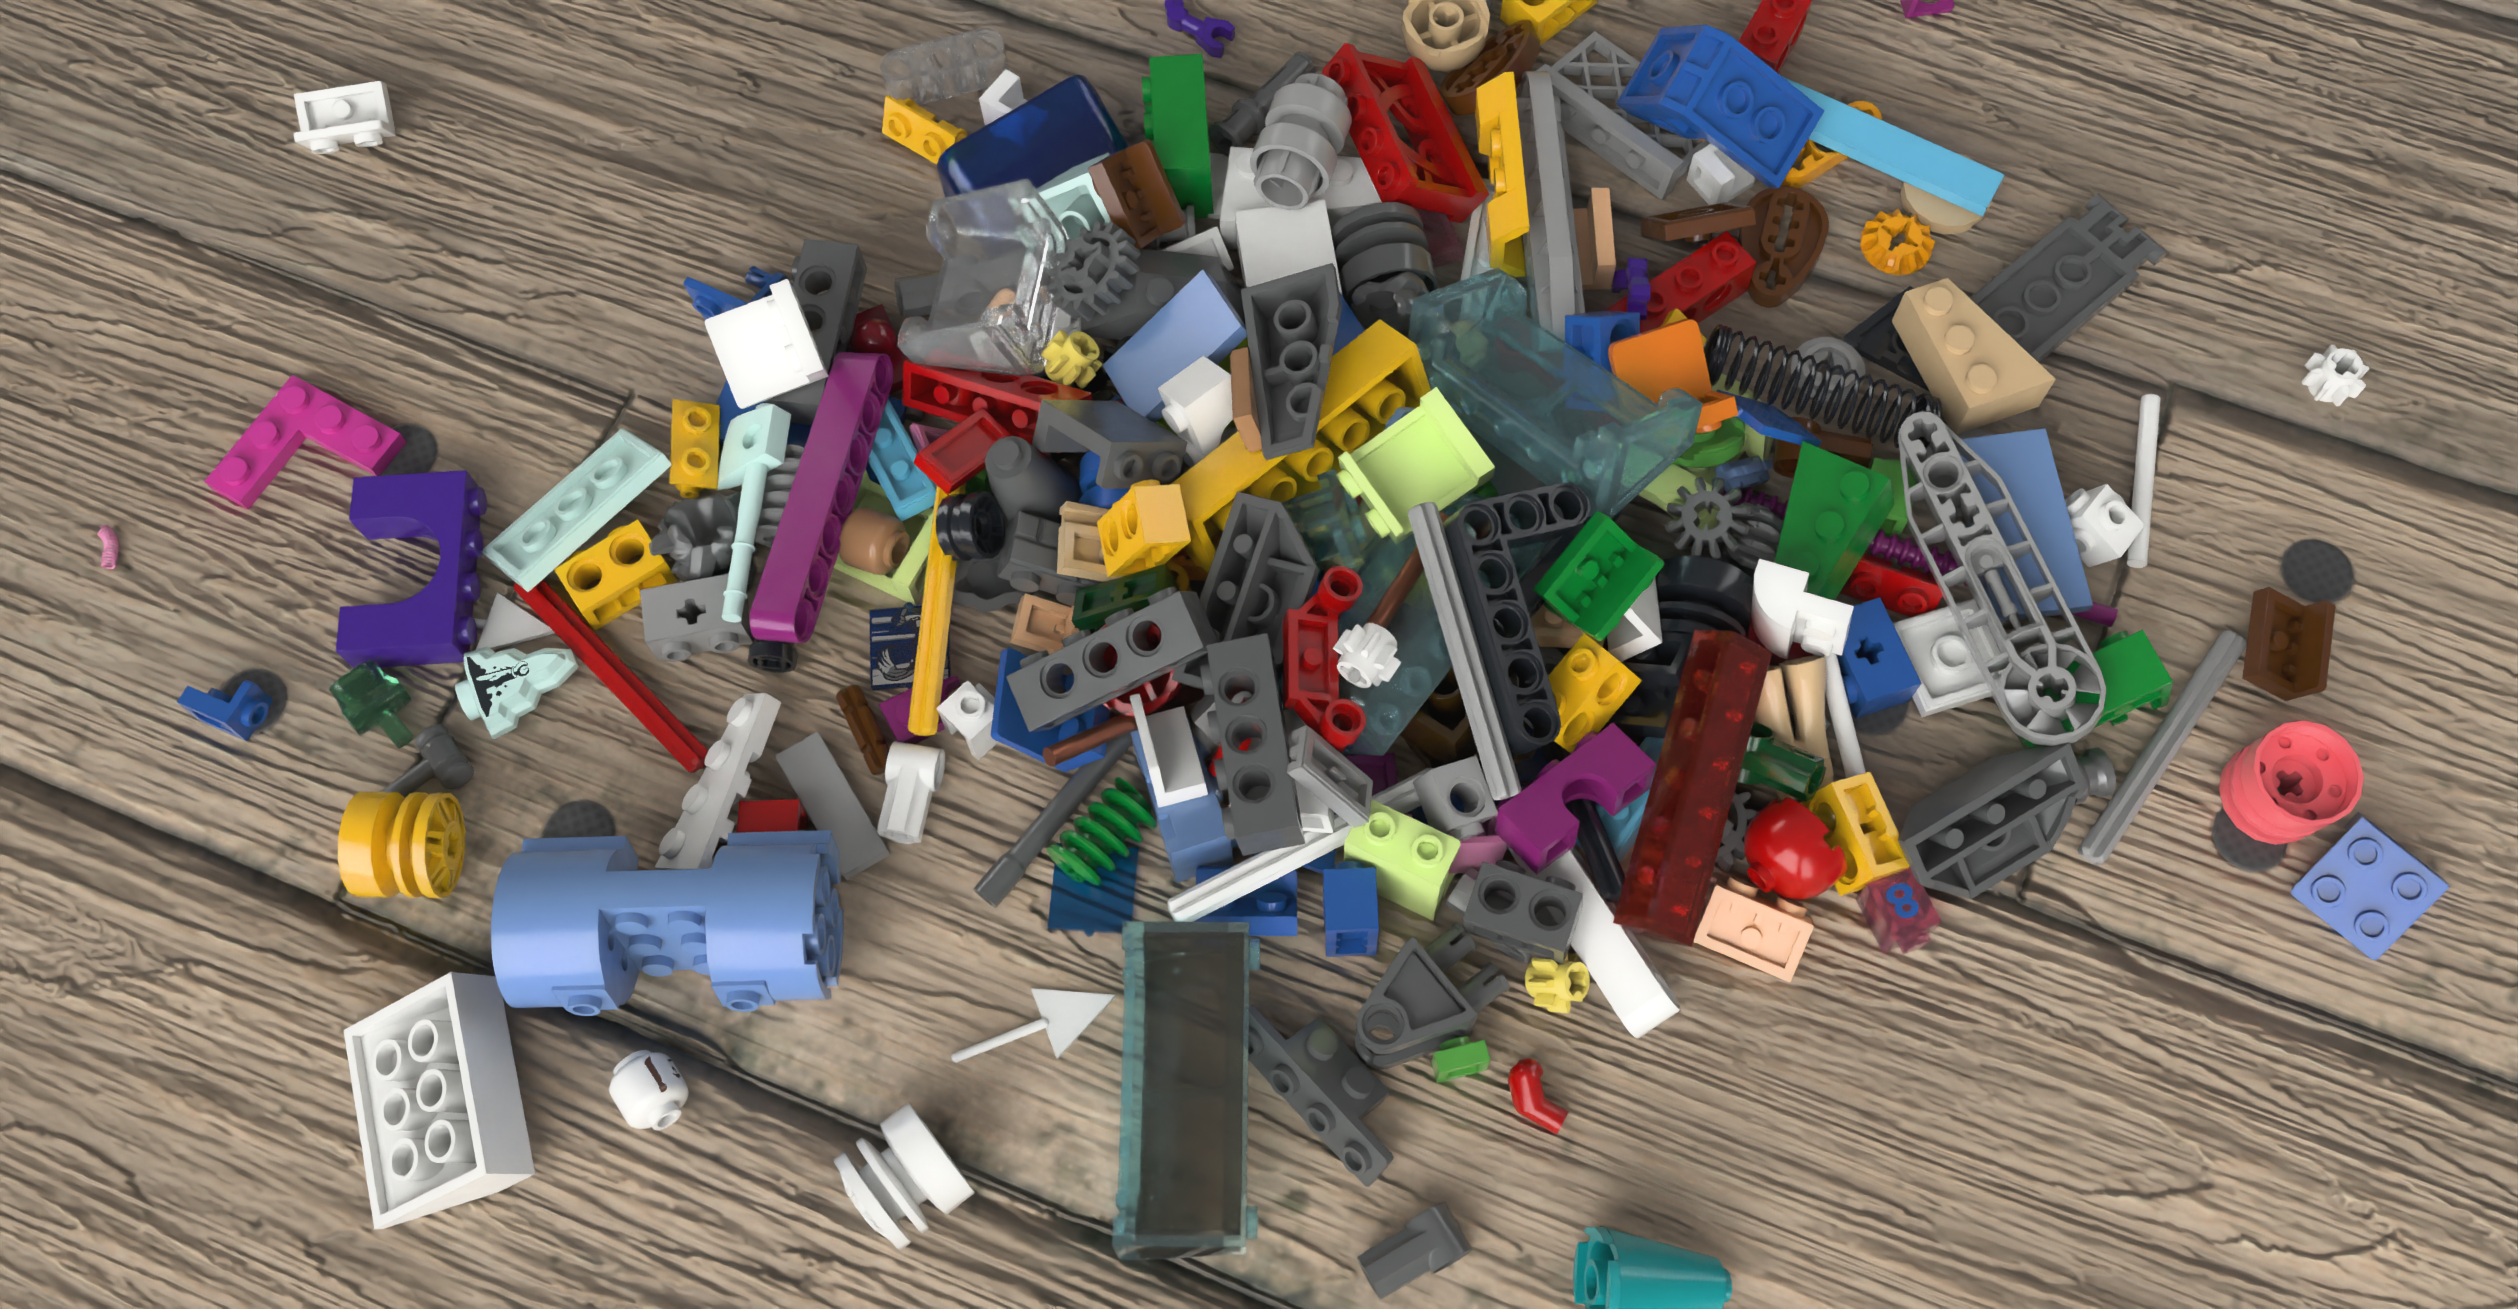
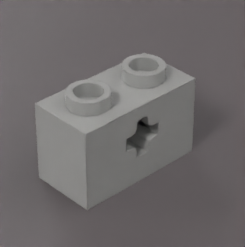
(688, 619)

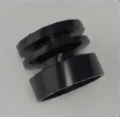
(1703, 595)

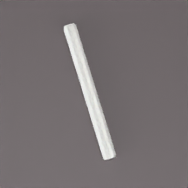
(1275, 863)

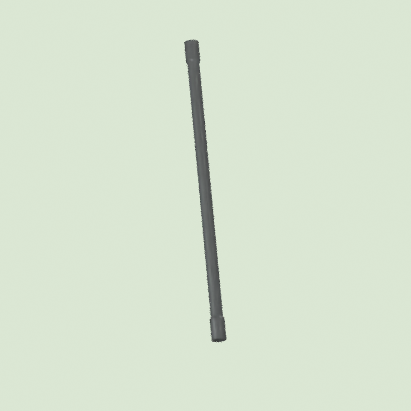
(1013, 864)

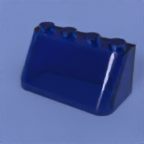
(1033, 141)

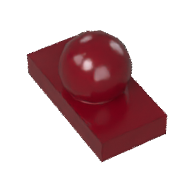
(876, 335)

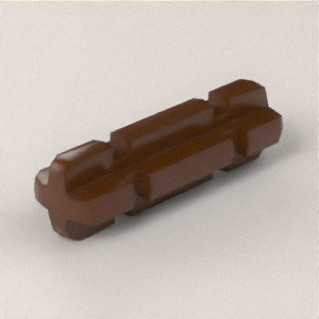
(864, 728)

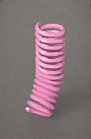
(108, 545)

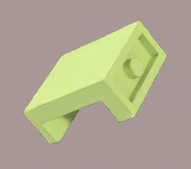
(1415, 462)
(908, 579)
(1408, 858)

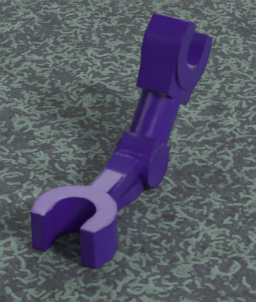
(1204, 31)
(1636, 281)

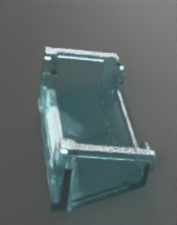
(1544, 397)

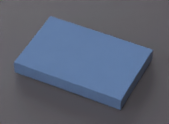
(1185, 329)

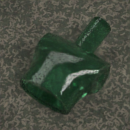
(372, 700)

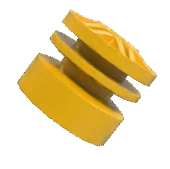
(401, 844)

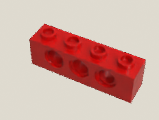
(1698, 283)
(961, 392)

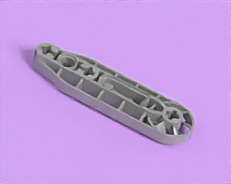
(1551, 240)
(1981, 552)

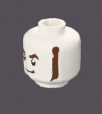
(648, 1090)

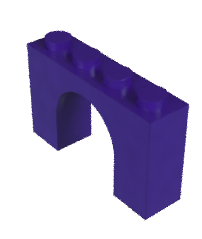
(439, 619)

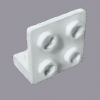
(766, 347)

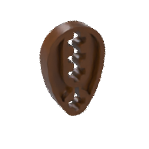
(1507, 51)
(1801, 247)

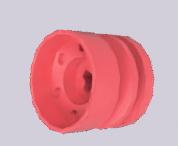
(2310, 765)

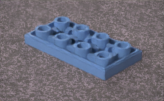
(2031, 478)

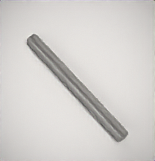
(1464, 651)
(2162, 748)

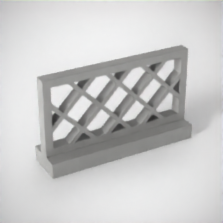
(1609, 130)

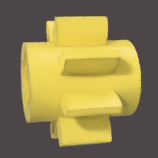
(1072, 359)
(1557, 983)

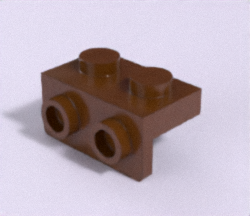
(1137, 193)
(2288, 645)

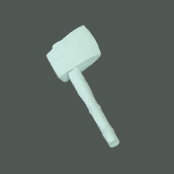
(750, 450)

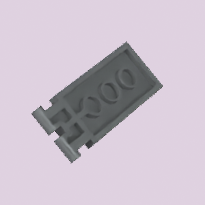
(2067, 278)

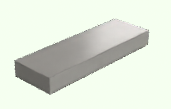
(832, 803)

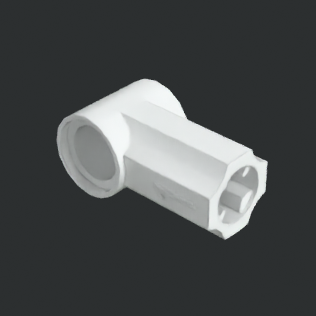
(911, 778)

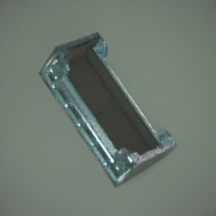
(1185, 1091)

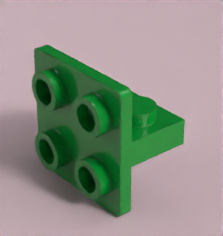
(1598, 577)

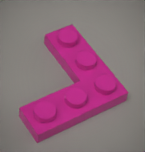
(281, 428)

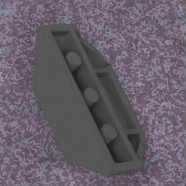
(1156, 283)
(1254, 578)
(1992, 820)

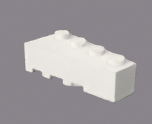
(1347, 191)

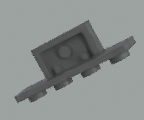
(1325, 1088)

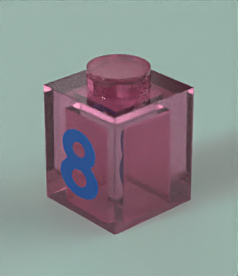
(1898, 912)

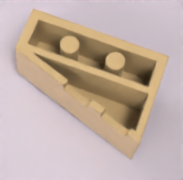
(1967, 357)

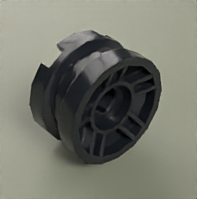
(970, 526)

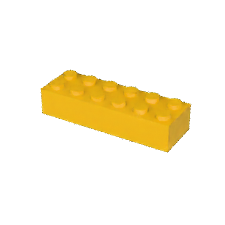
(1361, 394)

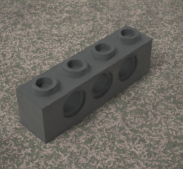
(842, 272)
(1039, 683)
(1275, 818)

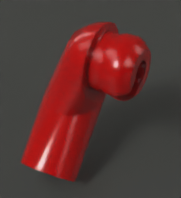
(1529, 1097)

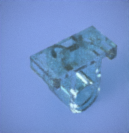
(1328, 521)

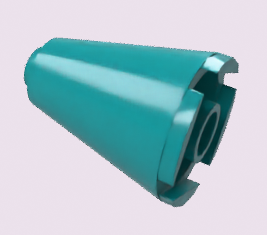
(1642, 1273)

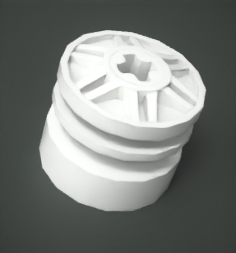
(902, 1177)

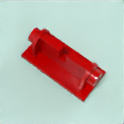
(1900, 590)

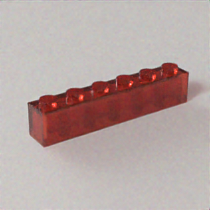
(1693, 787)

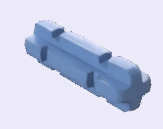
(1744, 472)

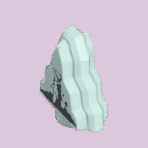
(510, 683)

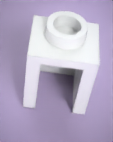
(971, 714)

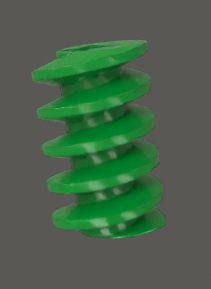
(1102, 833)

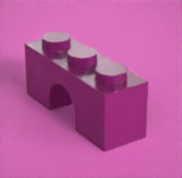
(1601, 769)

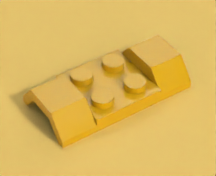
(1500, 140)

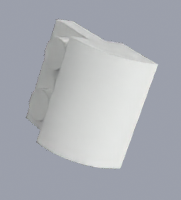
(1789, 614)

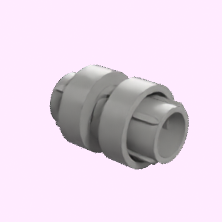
(1300, 141)

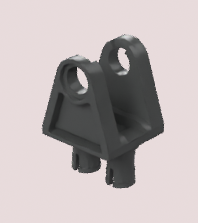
(1421, 1002)

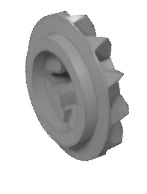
(1837, 353)

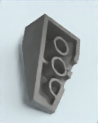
(1291, 350)

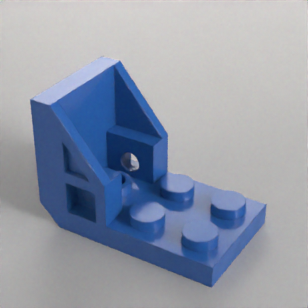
(1719, 91)

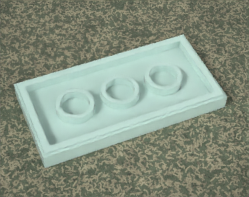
(576, 508)

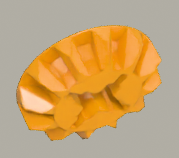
(1905, 258)

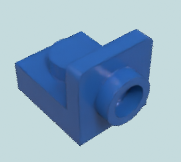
(232, 715)

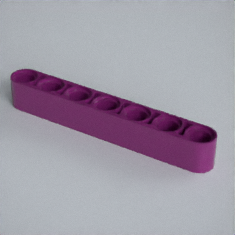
(821, 498)

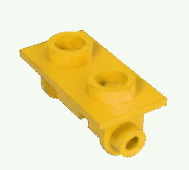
(917, 128)
(694, 447)

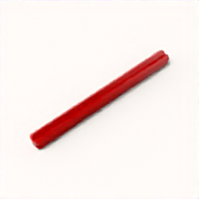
(616, 675)

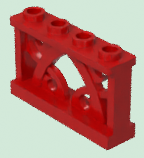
(1440, 158)

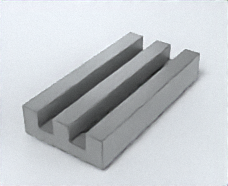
(1330, 776)

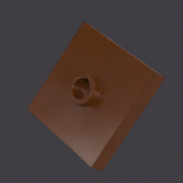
(1697, 222)

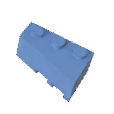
(1191, 828)

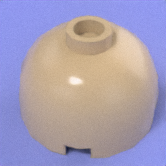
(1445, 31)

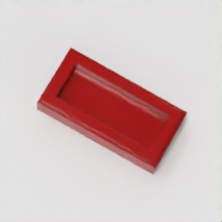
(960, 451)

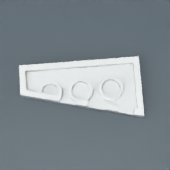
(721, 785)

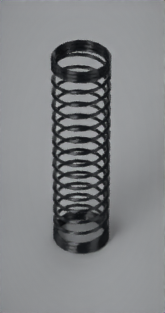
(1716, 354)

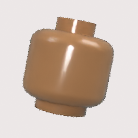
(873, 541)

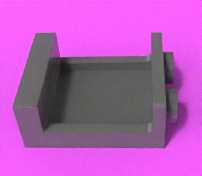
(1127, 442)

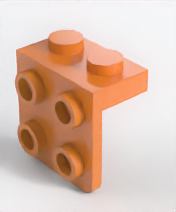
(1671, 359)

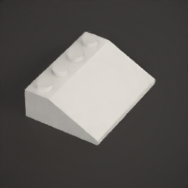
(437, 1099)

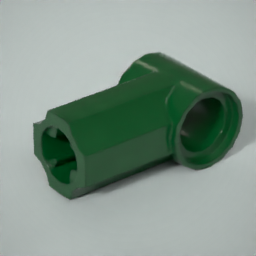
(1780, 765)

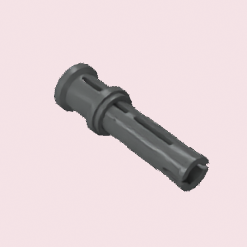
(1250, 113)

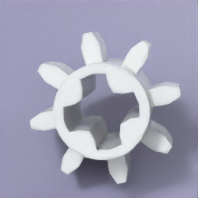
(2335, 375)
(1367, 655)

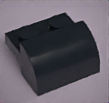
(1651, 703)

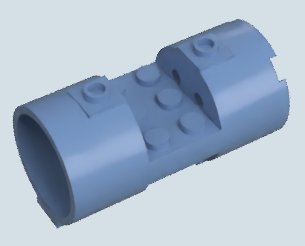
(583, 922)

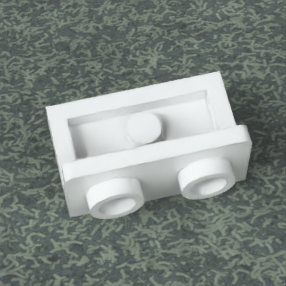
(344, 116)

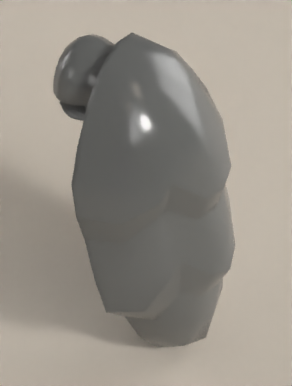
(981, 589)

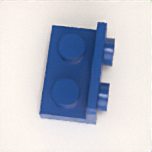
(1268, 909)

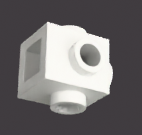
(2101, 524)

